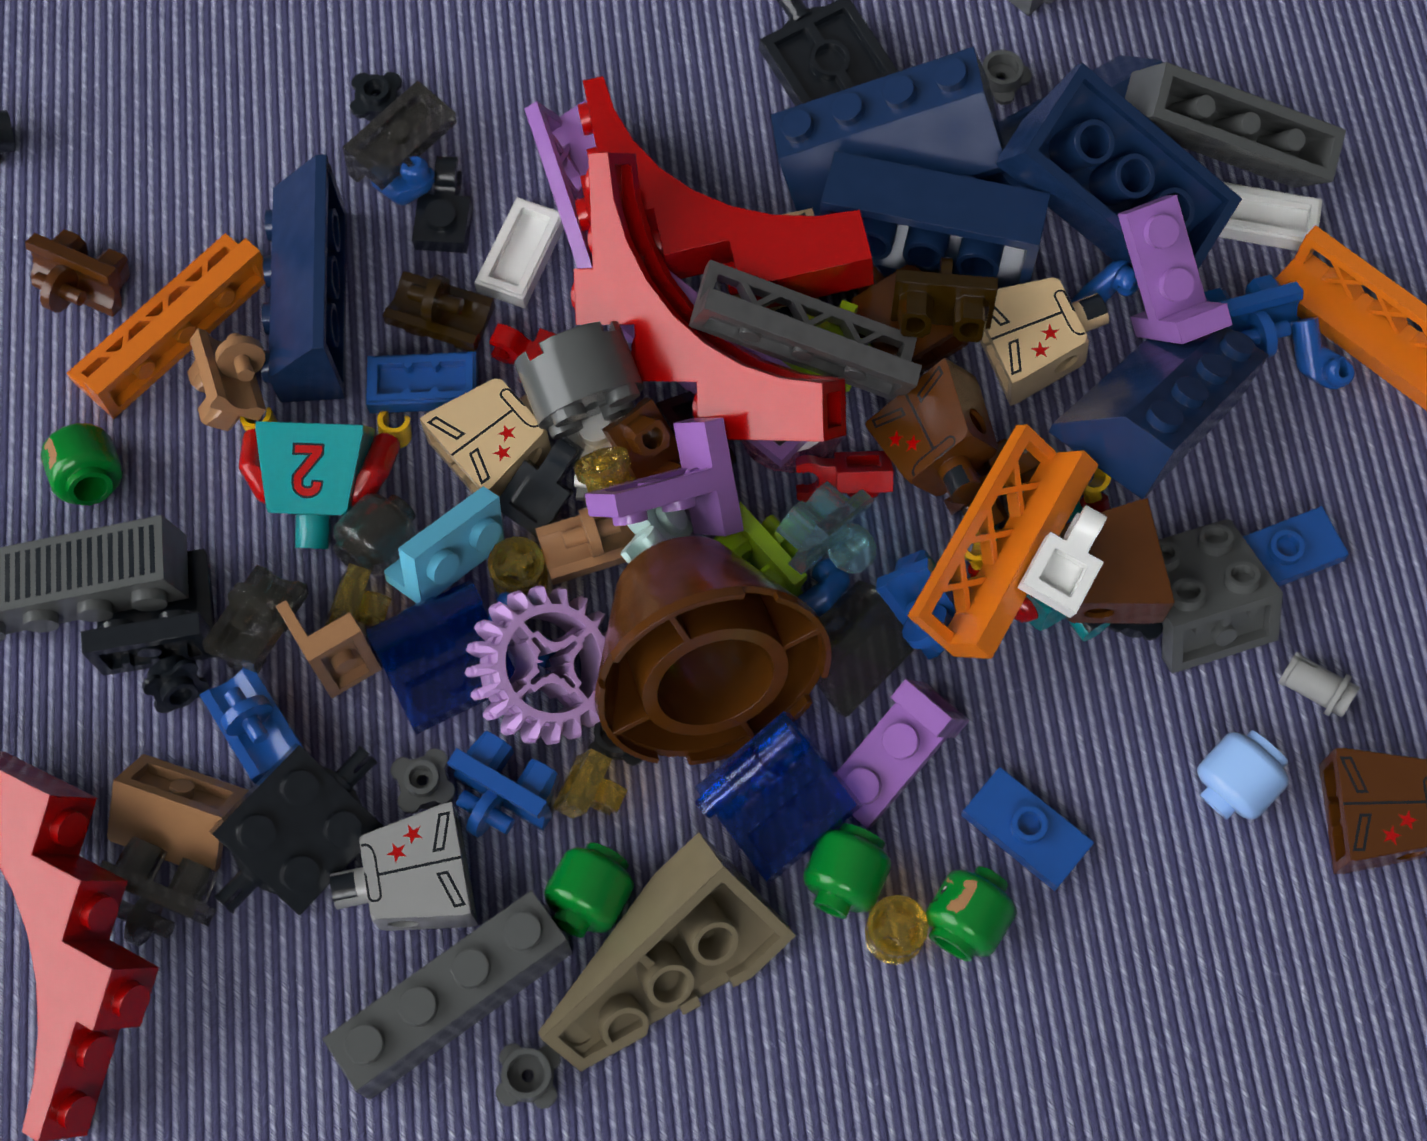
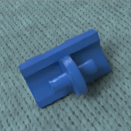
(1263, 311)
(901, 591)
(250, 722)
(481, 772)

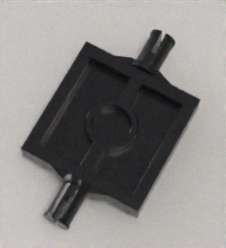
(823, 50)
(295, 829)

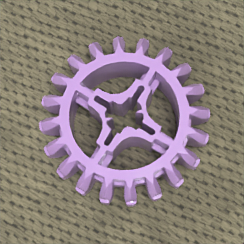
(526, 646)

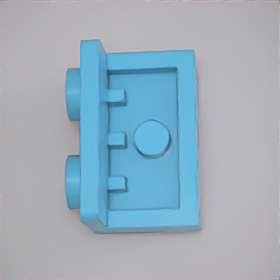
(448, 547)

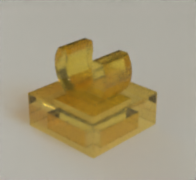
(351, 597)
(588, 787)

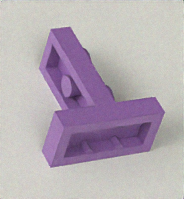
(1168, 275)
(702, 484)
(899, 747)

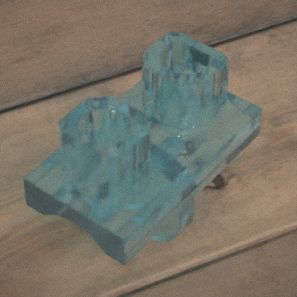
(827, 528)

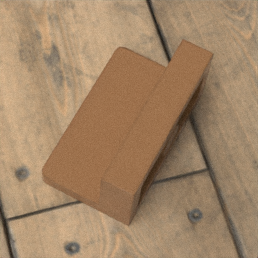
(334, 652)
(171, 809)

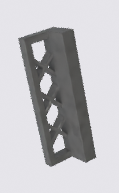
(798, 338)

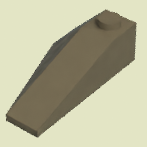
(676, 942)

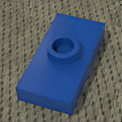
(419, 380)
(1298, 546)
(1027, 828)

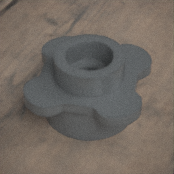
(1009, 66)
(435, 792)
(517, 1061)

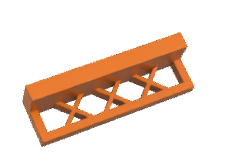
(1352, 319)
(162, 328)
(993, 596)

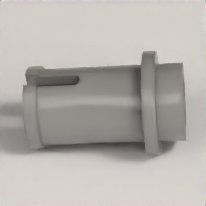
(1319, 684)

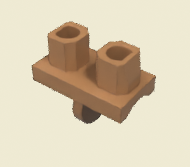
(227, 378)
(582, 545)

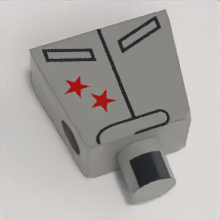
(412, 874)

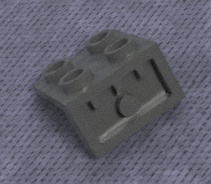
(1220, 597)

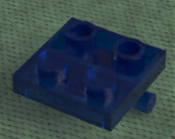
(428, 655)
(777, 796)

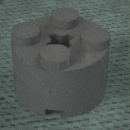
(580, 377)

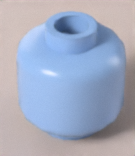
(1243, 775)

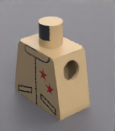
(1039, 335)
(486, 435)

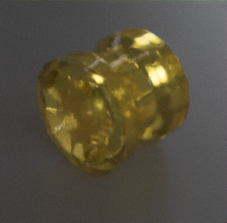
(604, 468)
(514, 558)
(905, 923)

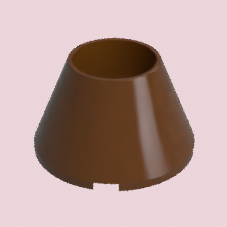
(703, 653)

